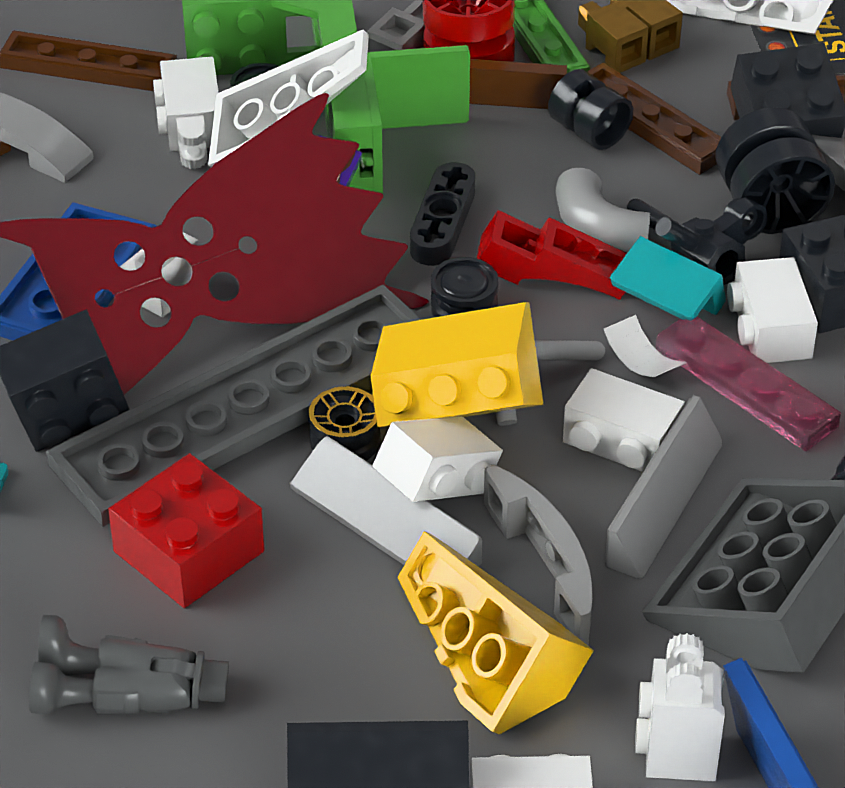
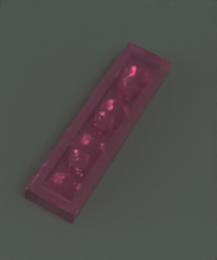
(749, 382)

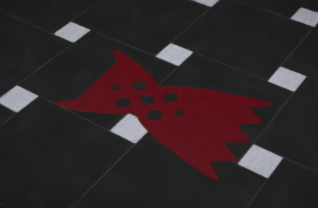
(268, 189)

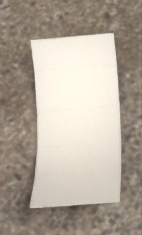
(636, 350)

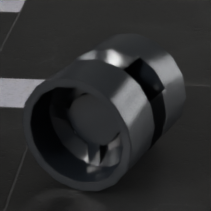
(590, 109)

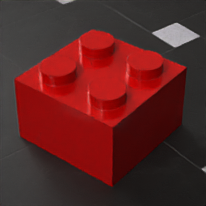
(187, 530)

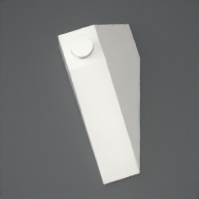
(788, 15)
(263, 100)

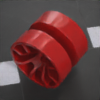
(478, 24)

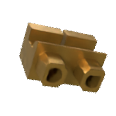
(631, 30)

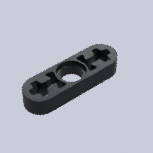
(446, 227)

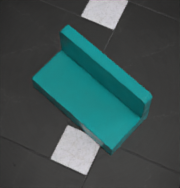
(669, 280)

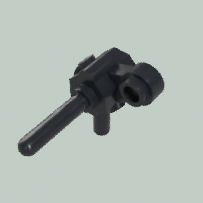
(709, 242)

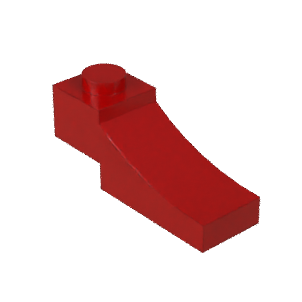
(548, 253)

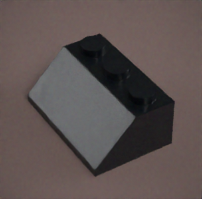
(378, 754)

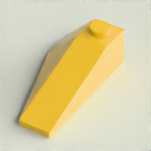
(496, 643)

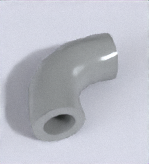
(587, 211)

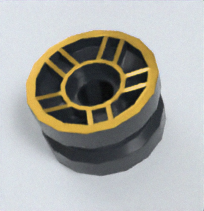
(346, 417)

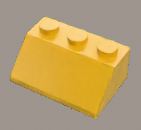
(457, 366)

